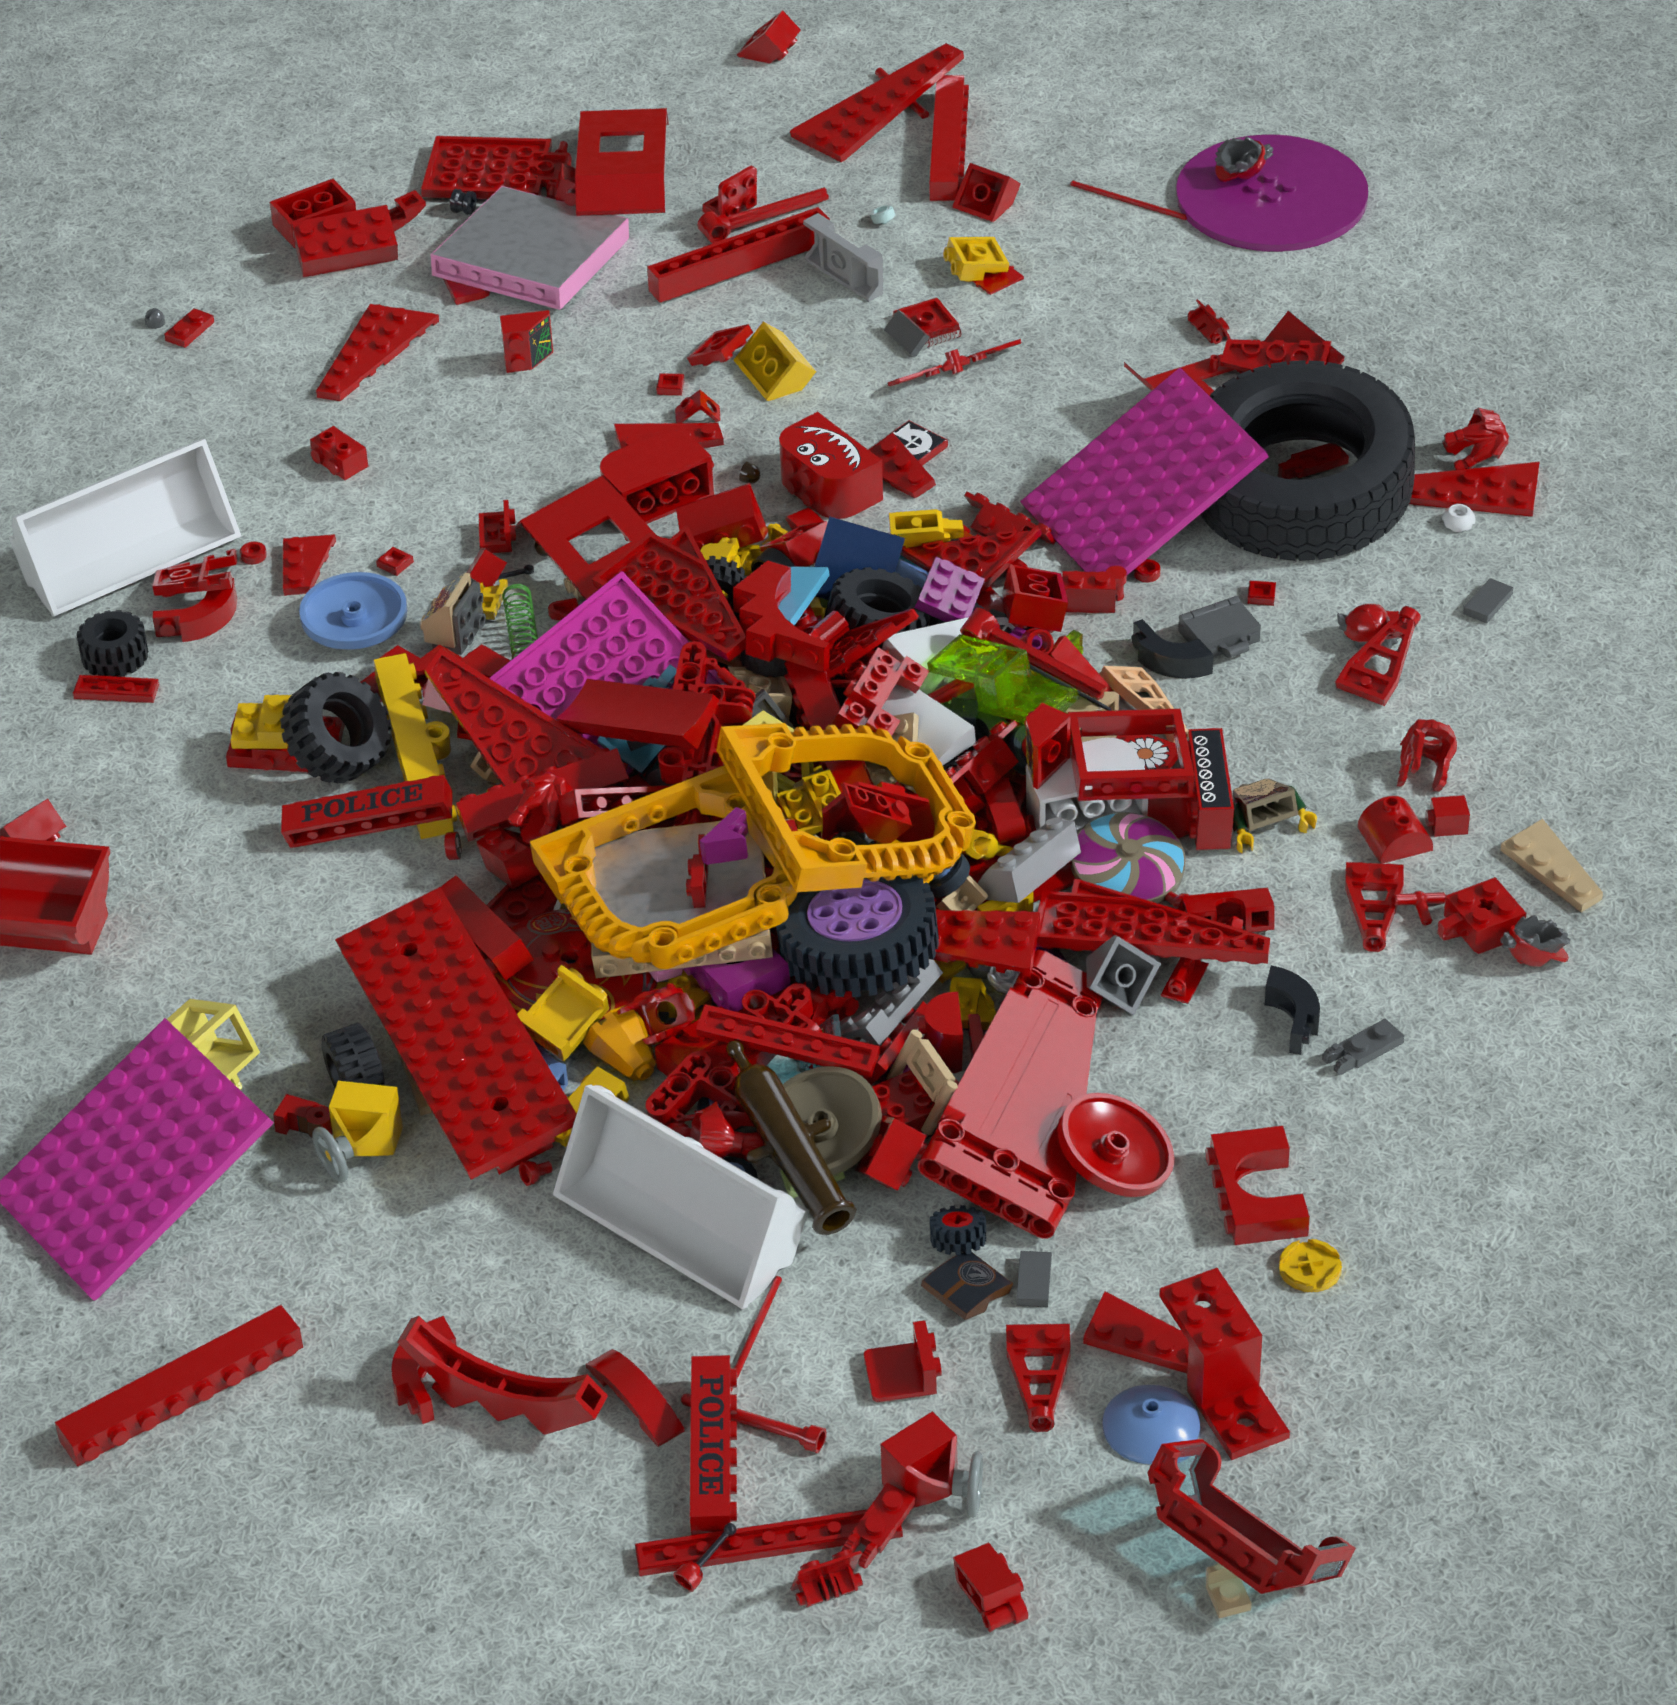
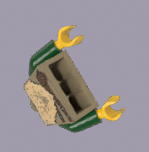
(1266, 804)

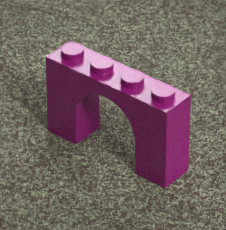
(731, 981)

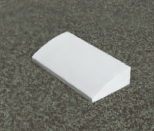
(937, 727)

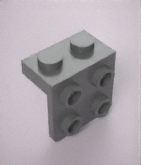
(467, 619)

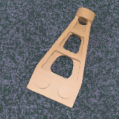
(1133, 680)

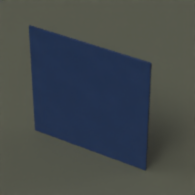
(853, 547)

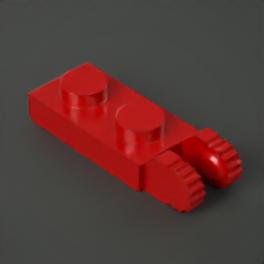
(880, 1523)

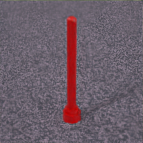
(810, 1437)

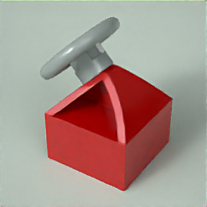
(925, 1464)

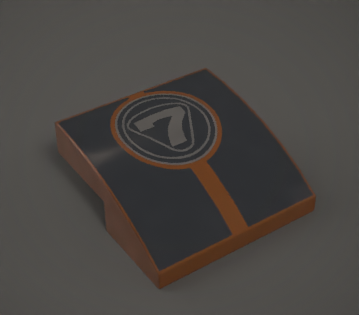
(966, 1284)

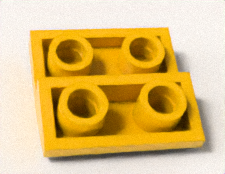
(807, 801)

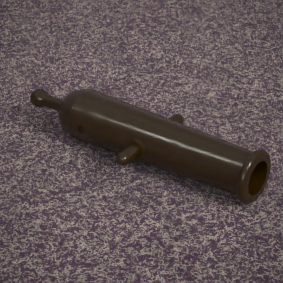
(790, 1143)

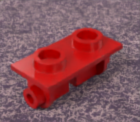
(1205, 317)
(1184, 980)

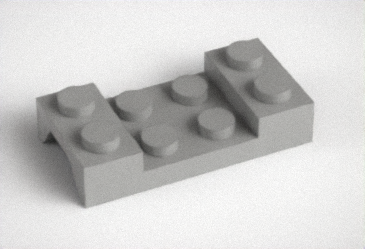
(851, 266)
(890, 1008)

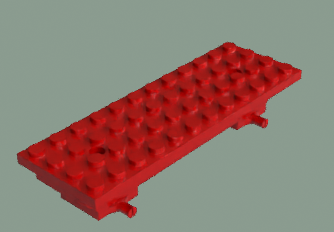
(458, 1035)

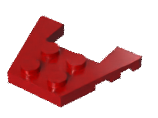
(194, 577)

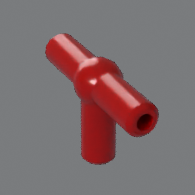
(1420, 900)

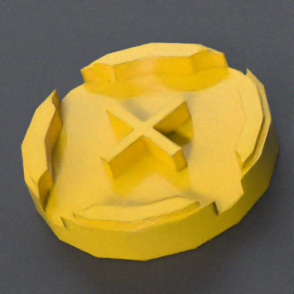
(1310, 1265)

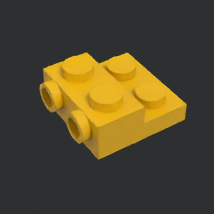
(974, 256)
(260, 724)

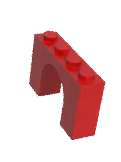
(1249, 1216)

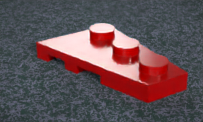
(902, 468)

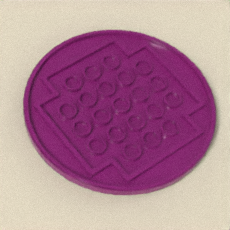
(1293, 204)

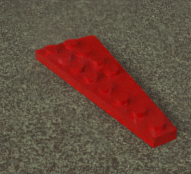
(858, 118)
(989, 938)

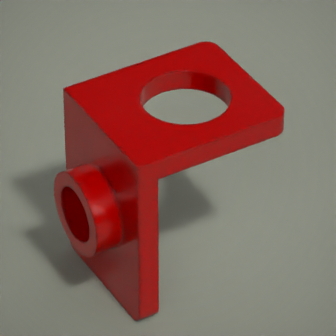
(693, 404)

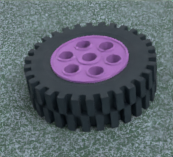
(860, 936)

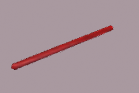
(1128, 200)
(757, 1325)

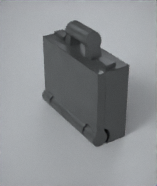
(1222, 627)

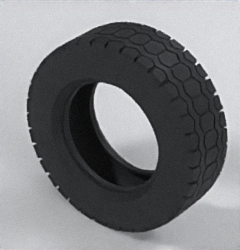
(1325, 512)

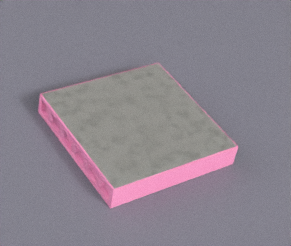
(529, 248)

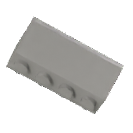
(1031, 861)

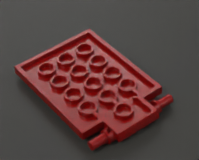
(492, 162)

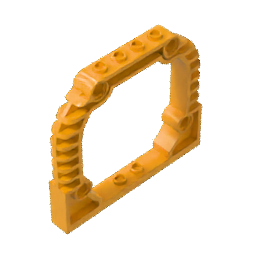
(840, 863)
(568, 868)

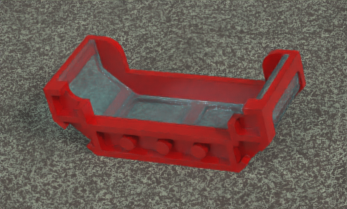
(1230, 1532)

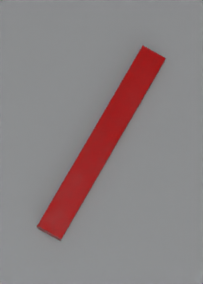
(750, 1542)

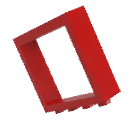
(1130, 783)

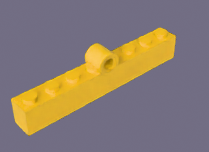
(415, 742)

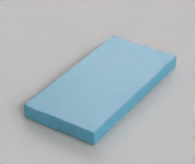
(804, 587)

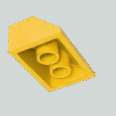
(773, 363)

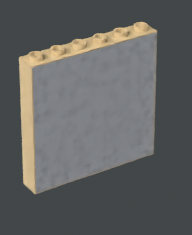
(645, 883)

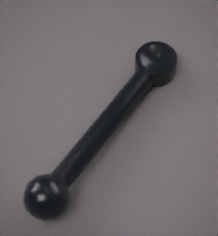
(528, 569)

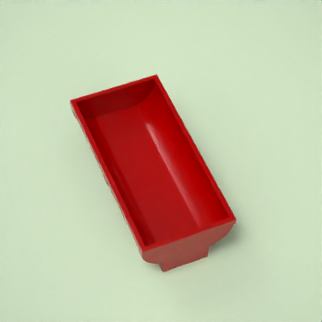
(52, 894)

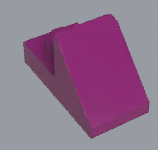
(726, 840)

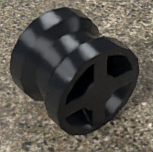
(463, 201)

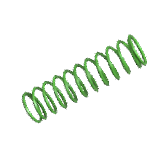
(531, 617)

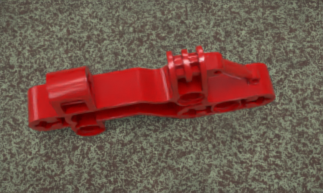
(734, 706)
(709, 1068)

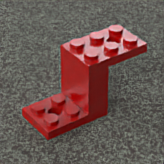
(1224, 1363)

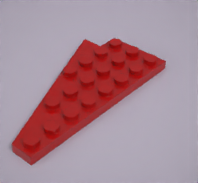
(682, 589)
(502, 726)
(1097, 913)

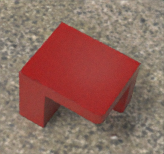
(486, 568)

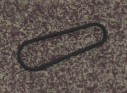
(1066, 685)

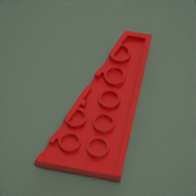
(1484, 489)

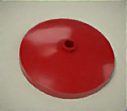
(1115, 1144)

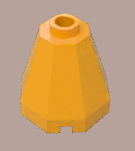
(621, 1045)

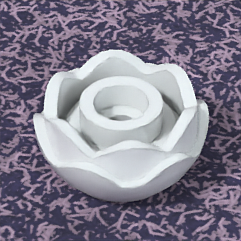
(1458, 518)
(1002, 981)

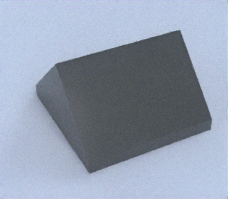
(1120, 973)

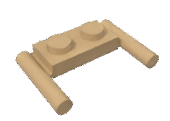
(929, 1071)

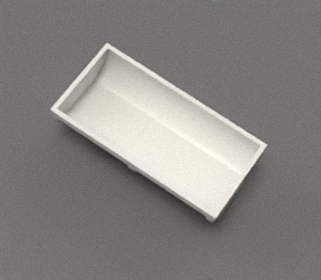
(123, 528)
(677, 1199)

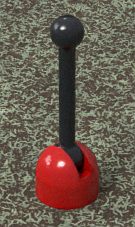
(690, 1573)

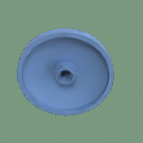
(353, 610)

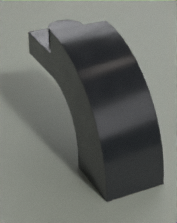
(1171, 658)
(1297, 999)

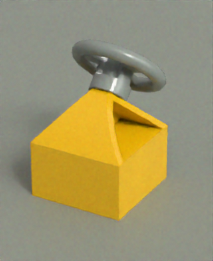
(363, 1122)

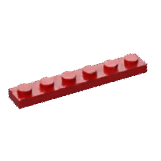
(787, 1040)

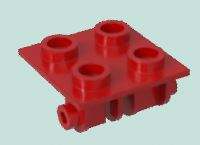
(815, 1574)

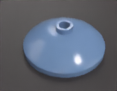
(1147, 1417)

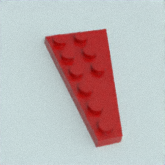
(374, 342)

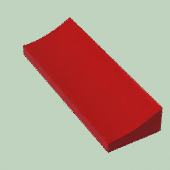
(640, 713)

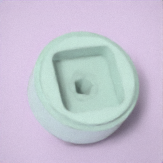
(882, 214)

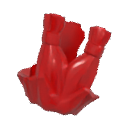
(1485, 432)
(1438, 750)
(540, 797)
(647, 1005)
(716, 1132)

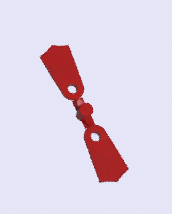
(954, 362)

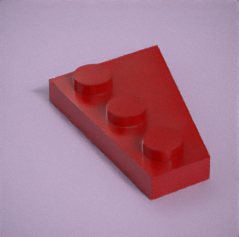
(303, 561)

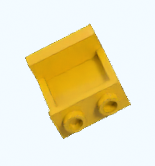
(565, 1013)

